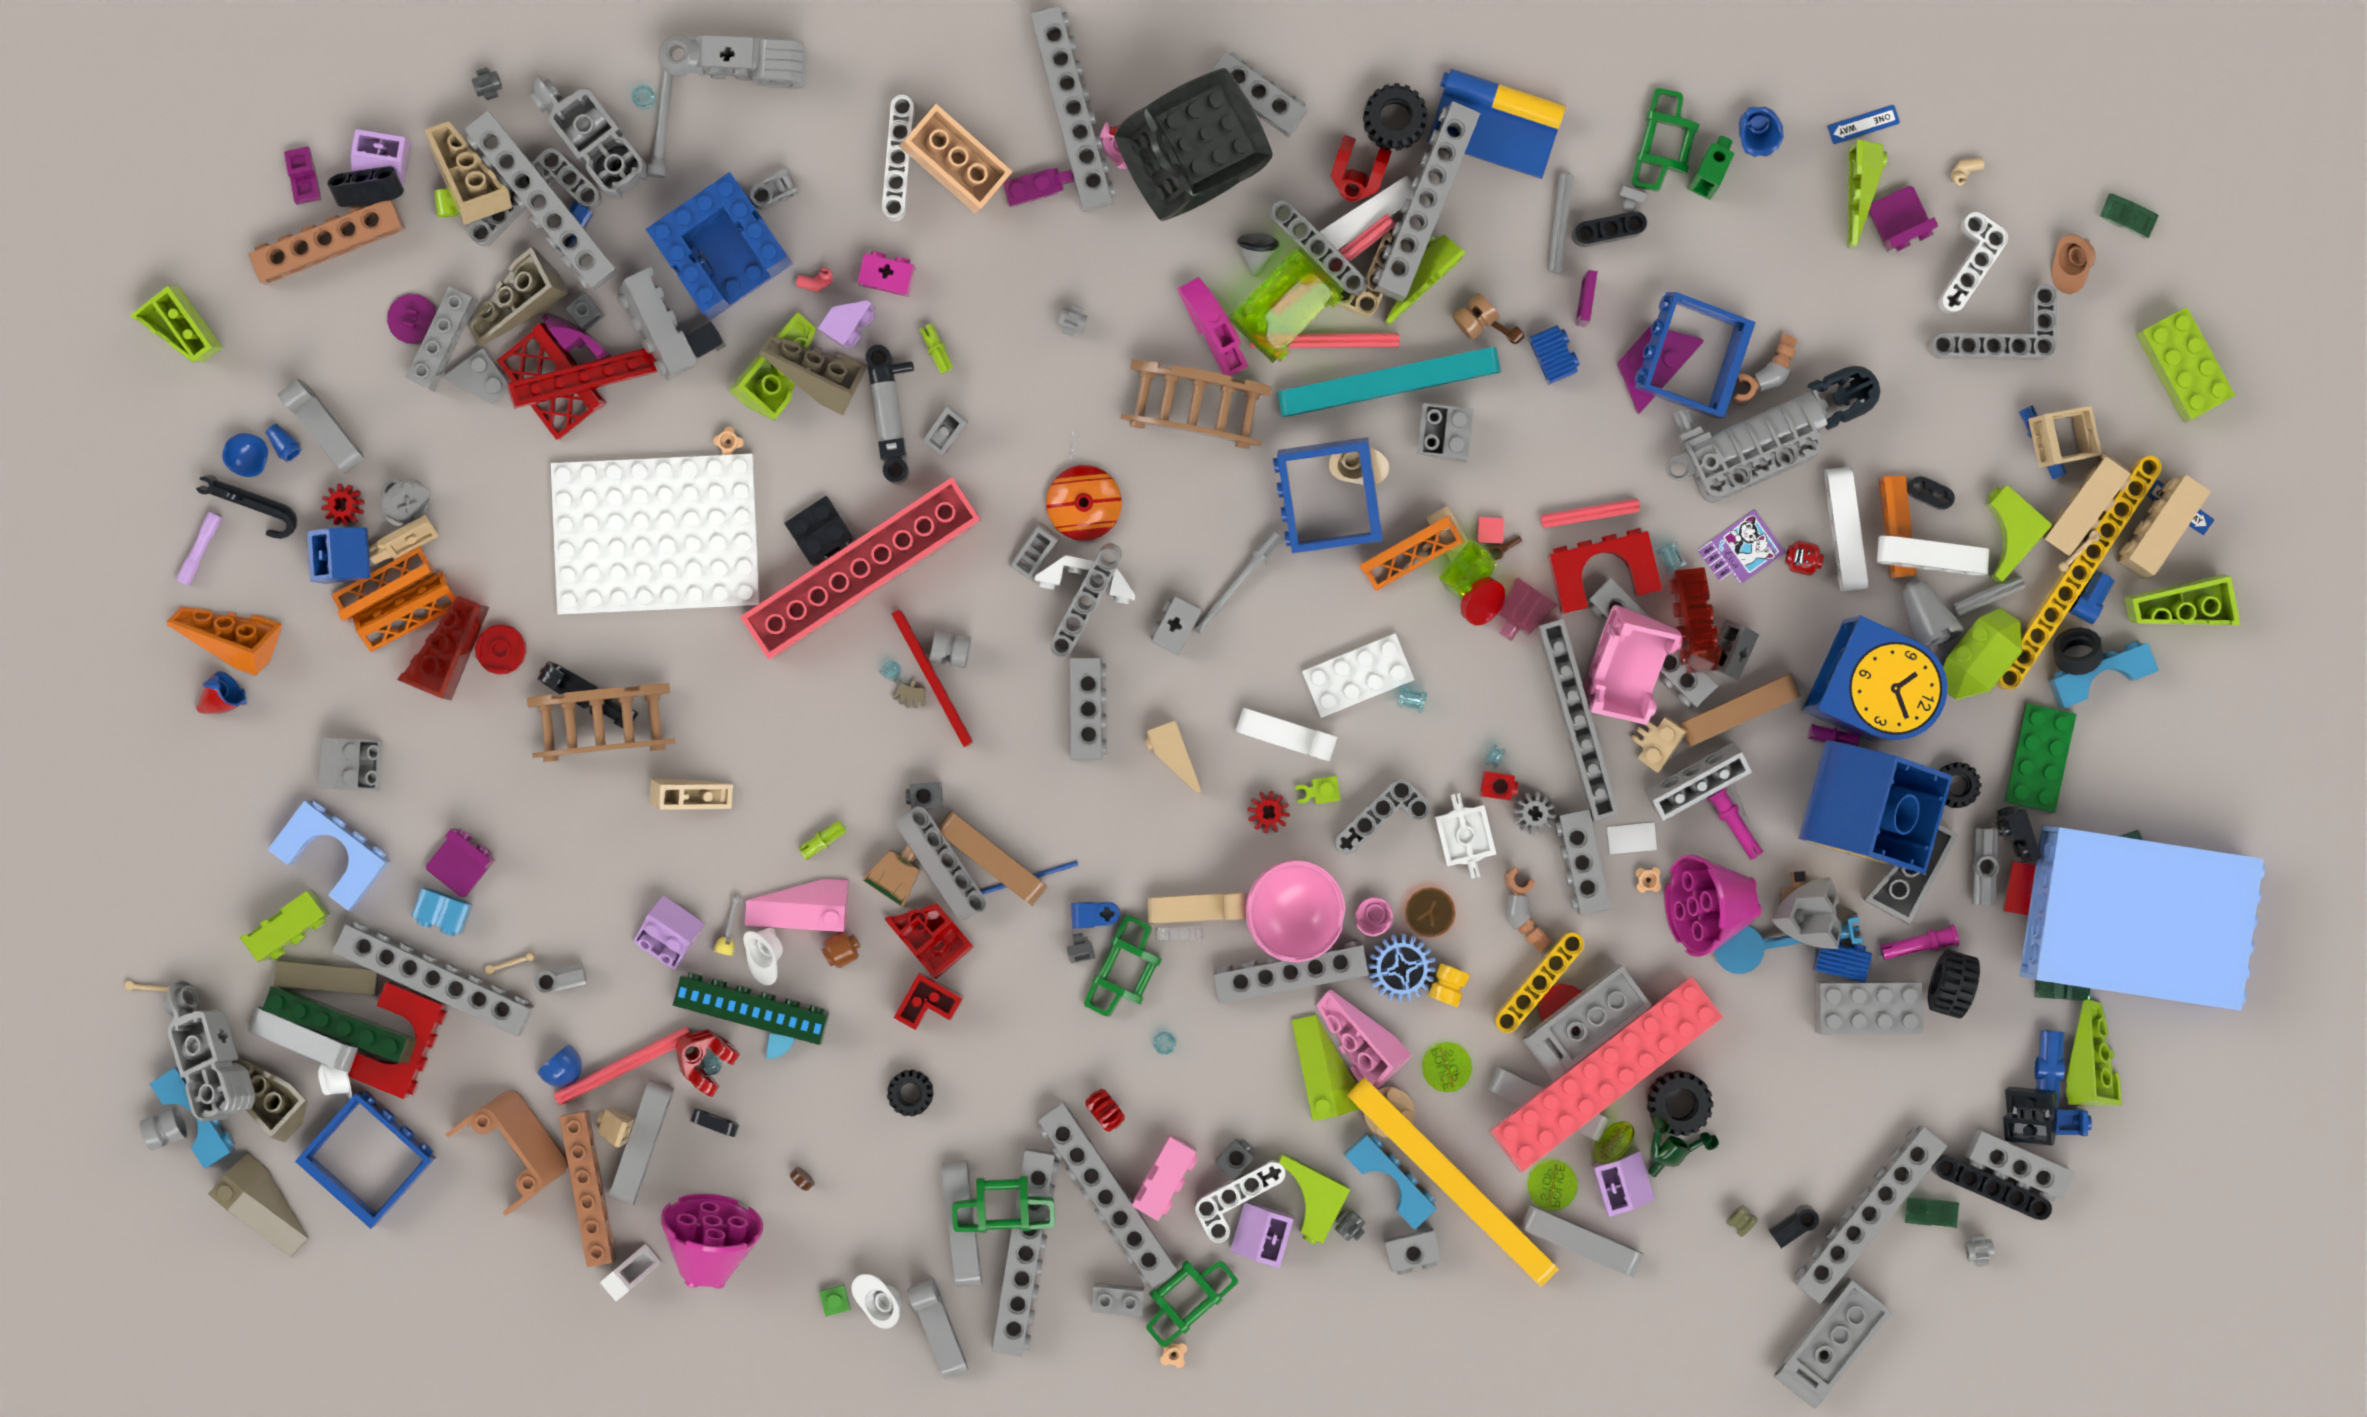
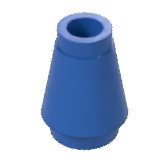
(283, 443)

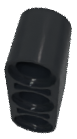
(365, 186)
(1620, 222)

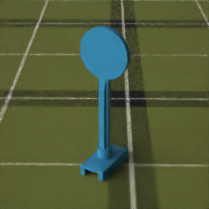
(1747, 947)

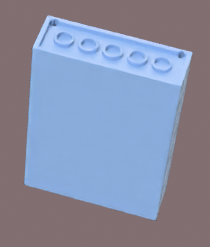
(2142, 918)

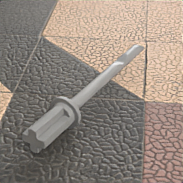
(1261, 554)

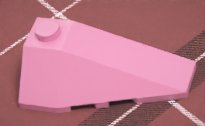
(809, 906)
(1368, 1045)

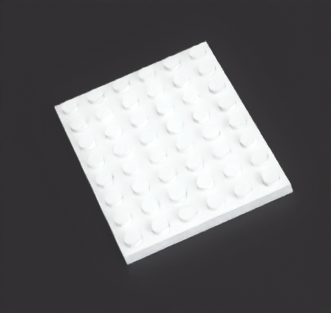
(655, 534)

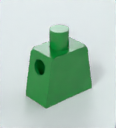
(1712, 168)

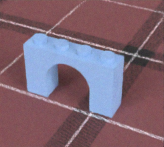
(364, 862)

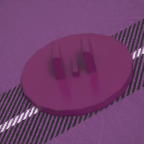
(410, 318)

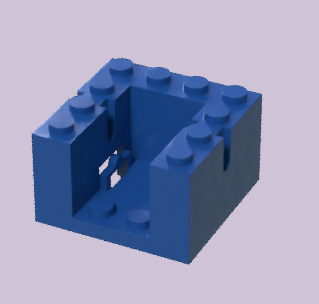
(735, 244)

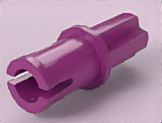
(1822, 733)

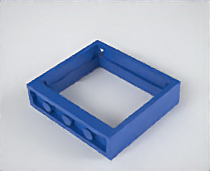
(1731, 364)
(1284, 491)
(336, 1187)

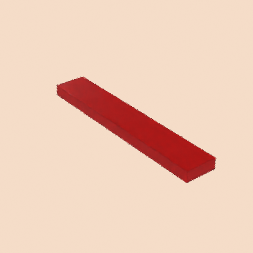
(581, 378)
(932, 678)

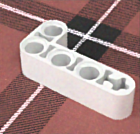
(1969, 266)
(1286, 734)
(1242, 1196)

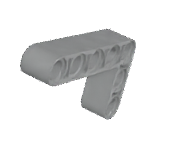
(550, 174)
(2004, 341)

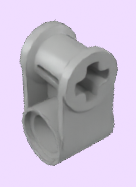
(775, 189)

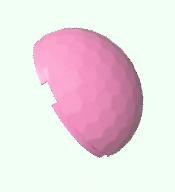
(1295, 911)

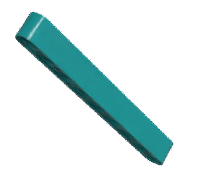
(1388, 382)

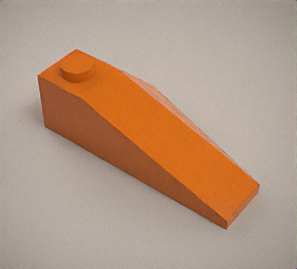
(238, 641)

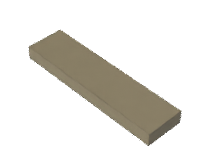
(326, 978)

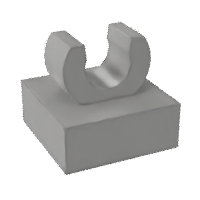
(1632, 195)

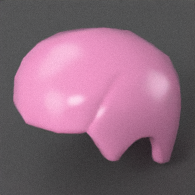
(1374, 916)

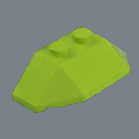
(1983, 655)

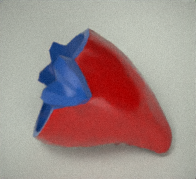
(220, 695)

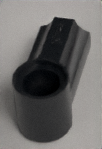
(1792, 1228)

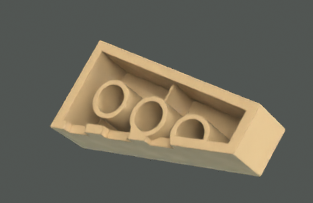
(468, 180)
(2087, 504)

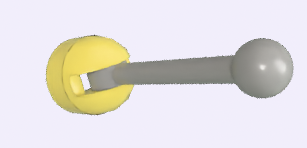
(725, 944)

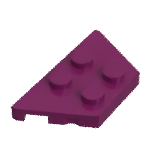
(1674, 354)

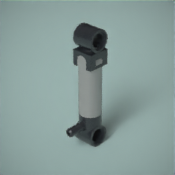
(887, 412)

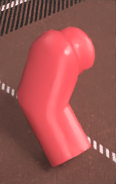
(817, 282)

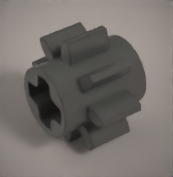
(487, 83)
(1350, 1225)

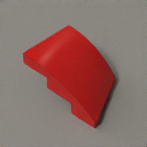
(2019, 888)
(931, 938)

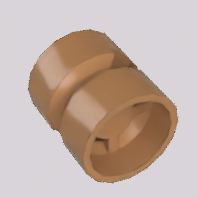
(1469, 323)

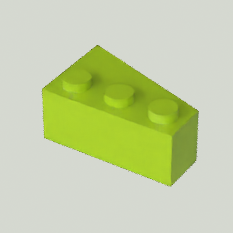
(179, 324)
(286, 927)

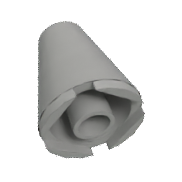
(1928, 616)

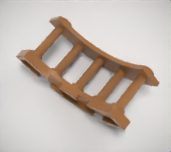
(1199, 379)
(596, 700)

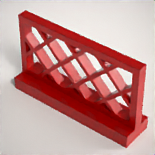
(562, 360)

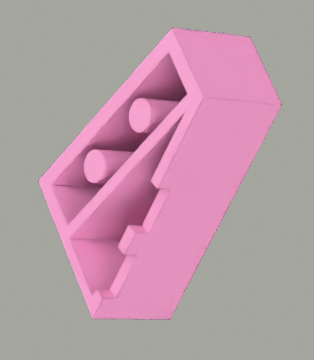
(1164, 1178)

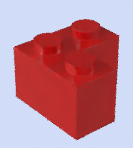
(924, 995)

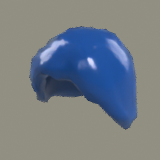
(1760, 131)

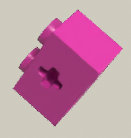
(898, 283)

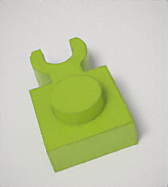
(1323, 790)

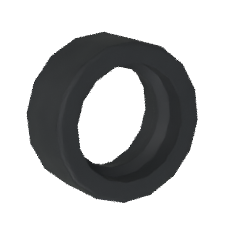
(2075, 637)

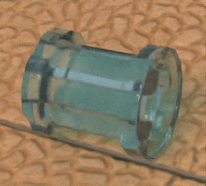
(1671, 557)
(1412, 699)

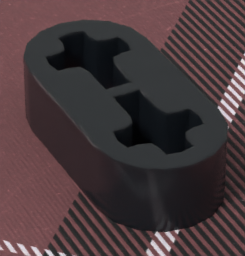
(1933, 487)
(714, 1122)

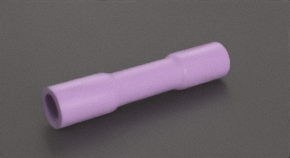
(192, 562)

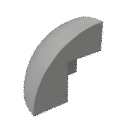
(1811, 914)

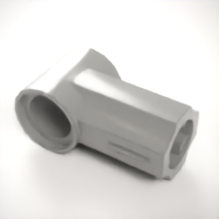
(563, 978)

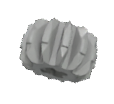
(1528, 818)

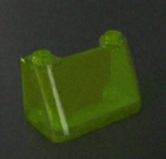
(1285, 304)

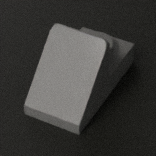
(945, 430)

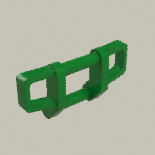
(1677, 121)
(1117, 944)
(998, 1224)
(1185, 1323)

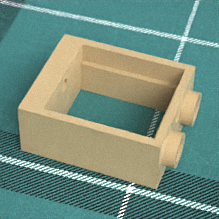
(2046, 440)

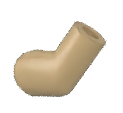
(1963, 168)

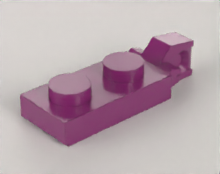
(1036, 186)

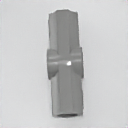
(1985, 849)

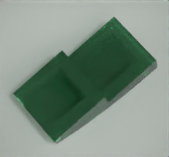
(2129, 215)
(2060, 991)
(1932, 1212)

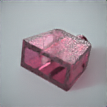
(1523, 609)

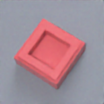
(1490, 530)

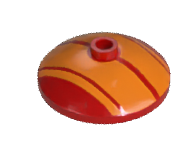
(1078, 521)

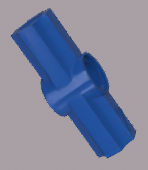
(2049, 1065)

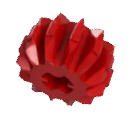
(351, 505)
(1277, 811)
(1105, 1110)

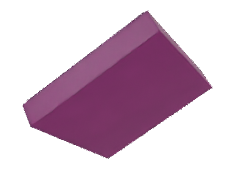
(1586, 298)

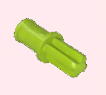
(936, 348)
(822, 839)

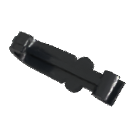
(253, 502)
(564, 681)

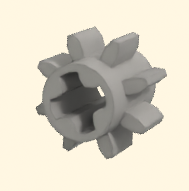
(1072, 320)
(1979, 1250)

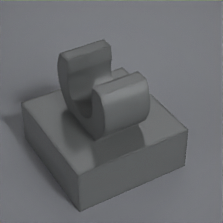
(1080, 950)

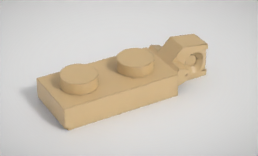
(403, 540)

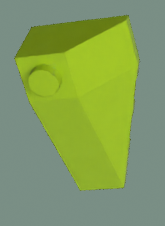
(1436, 262)
(763, 385)
(2090, 1069)

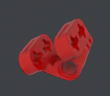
(1343, 176)
(689, 1062)

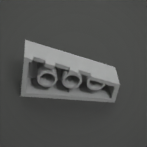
(1904, 890)

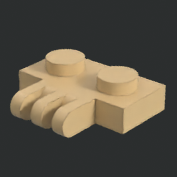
(1446, 536)
(1658, 742)

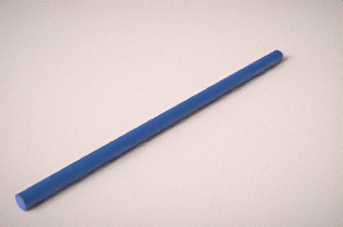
(1039, 874)

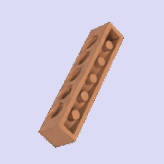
(263, 256)
(588, 1188)

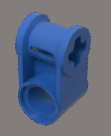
(1089, 914)

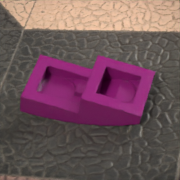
(302, 175)

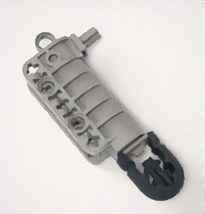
(1768, 434)

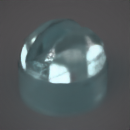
(891, 671)
(711, 1065)

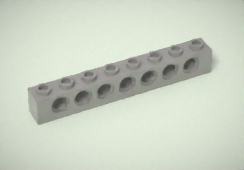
(1043, 23)
(1464, 121)
(487, 127)
(1577, 720)
(349, 948)
(1931, 1150)
(1149, 1274)
(1005, 1341)

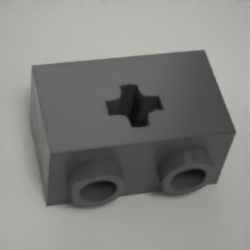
(1736, 647)

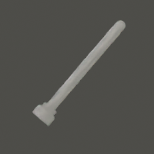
(657, 167)

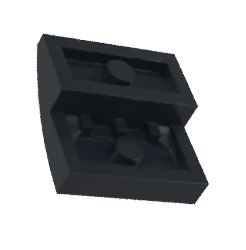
(2030, 1116)

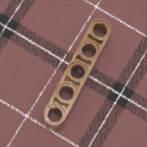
(1740, 709)
(991, 858)

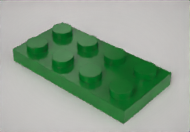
(2040, 758)

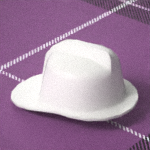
(762, 953)
(334, 1081)
(877, 1300)

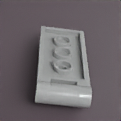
(1598, 1014)
(1843, 1332)

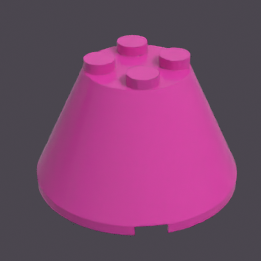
(1708, 904)
(709, 1237)

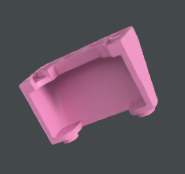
(1628, 665)

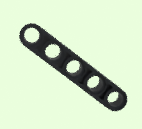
(2003, 1190)

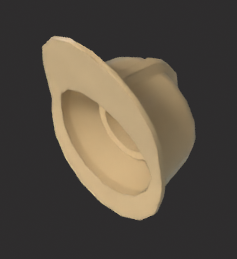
(1348, 466)

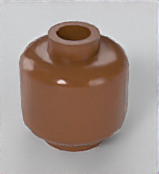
(841, 949)

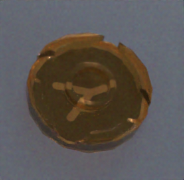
(1430, 912)

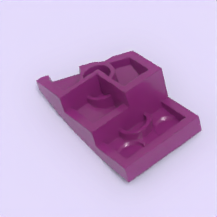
(571, 335)

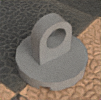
(403, 501)

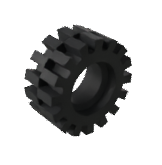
(1972, 784)
(921, 1082)

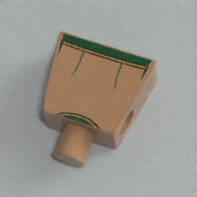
(894, 875)

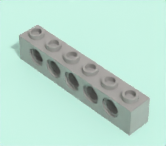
(1701, 685)
(1227, 992)

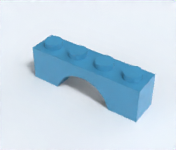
(2133, 663)
(211, 1141)
(1369, 1157)

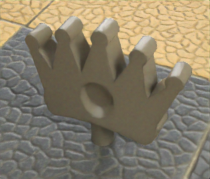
(911, 694)

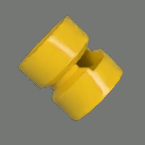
(1448, 986)

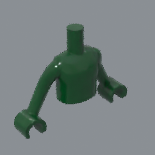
(1674, 1149)

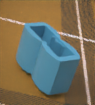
(441, 910)

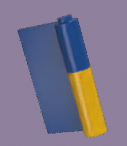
(1512, 125)

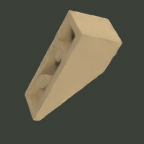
(1170, 748)
(690, 794)
(615, 1126)

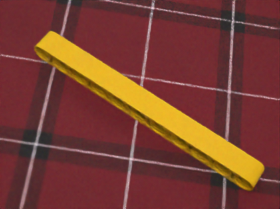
(2088, 567)
(1453, 1182)

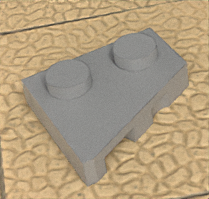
(479, 377)

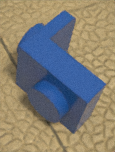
(2073, 1122)

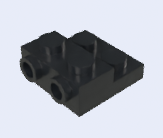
(819, 531)
(2015, 825)

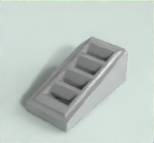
(1046, 532)

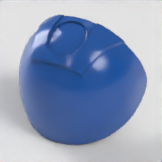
(245, 455)
(562, 1068)

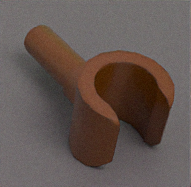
(1513, 336)
(1505, 547)

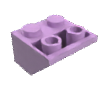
(380, 150)
(846, 321)
(668, 932)
(1623, 1184)
(1262, 1234)

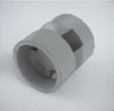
(950, 649)
(167, 1127)

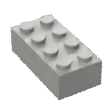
(1869, 1007)

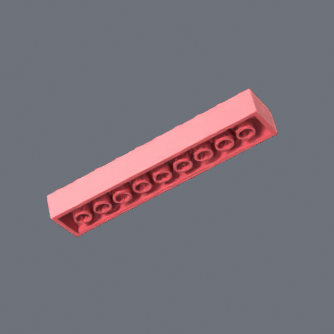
(860, 568)
(1605, 1074)

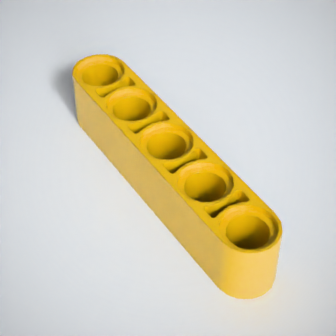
(1550, 976)

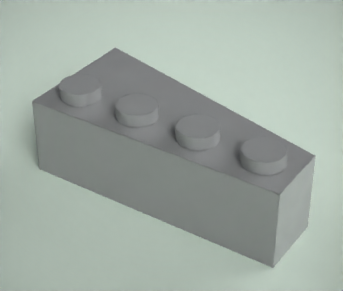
(655, 324)

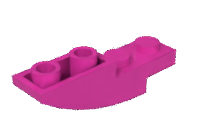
(1214, 325)

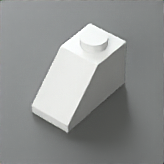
(630, 1272)

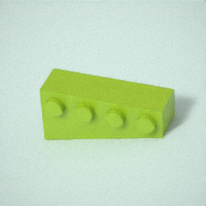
(2187, 603)

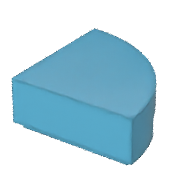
(778, 1045)

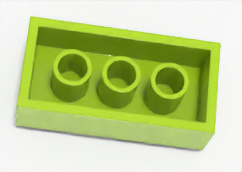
(2185, 364)

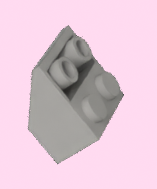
(1445, 432)
(350, 764)

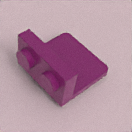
(1901, 219)
(460, 862)

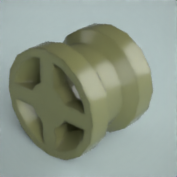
(1742, 1220)

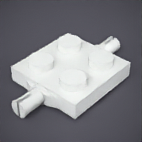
(1465, 835)

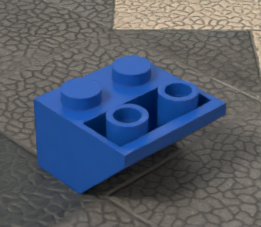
(338, 555)

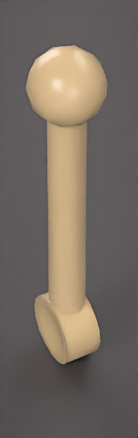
(2094, 536)
(490, 969)
(130, 985)

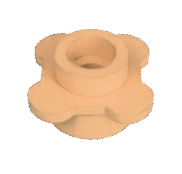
(727, 449)
(1643, 885)
(1176, 1360)

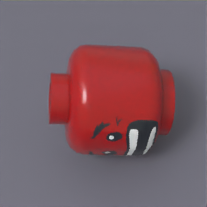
(1804, 558)

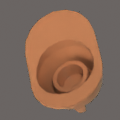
(2072, 263)

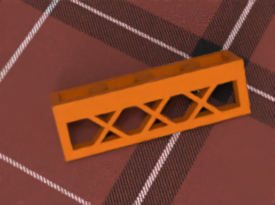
(1896, 516)
(1407, 544)
(383, 592)
(397, 607)

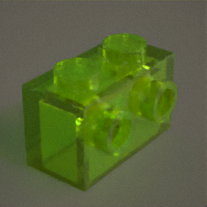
(1466, 568)

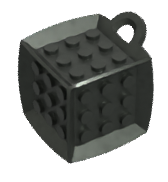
(1193, 144)

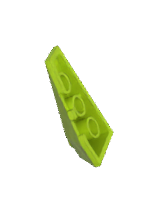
(1864, 172)
(1323, 1070)

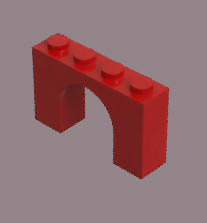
(1632, 549)
(424, 1015)

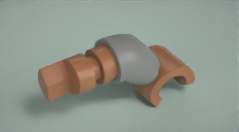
(1772, 375)
(1519, 914)

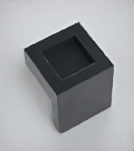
(705, 340)

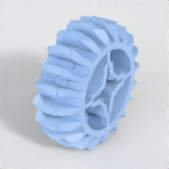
(1422, 962)

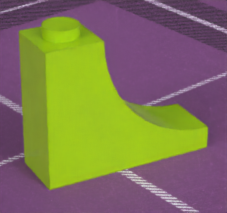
(2019, 526)
(1322, 1198)

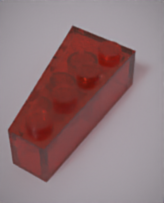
(1695, 619)
(447, 650)

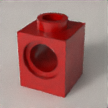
(1489, 778)

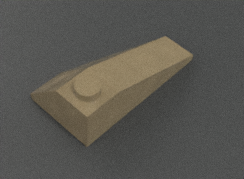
(524, 293)
(823, 376)
(277, 1103)
(256, 1201)

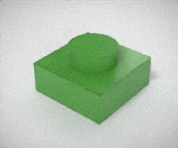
(835, 1300)

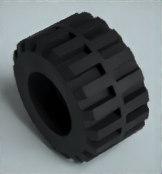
(1395, 95)
(1953, 984)
(1701, 1095)

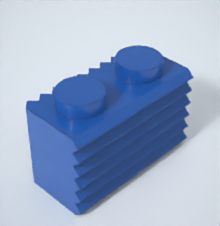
(1554, 354)
(1844, 961)

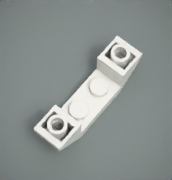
(1053, 576)

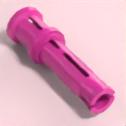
(1729, 812)
(1931, 940)

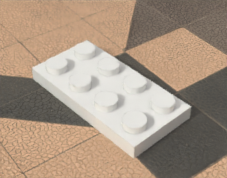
(1358, 675)

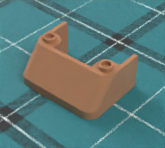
(526, 1136)

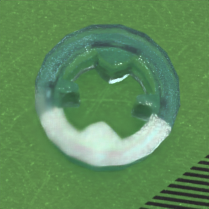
(646, 104)
(1495, 756)
(1171, 1038)

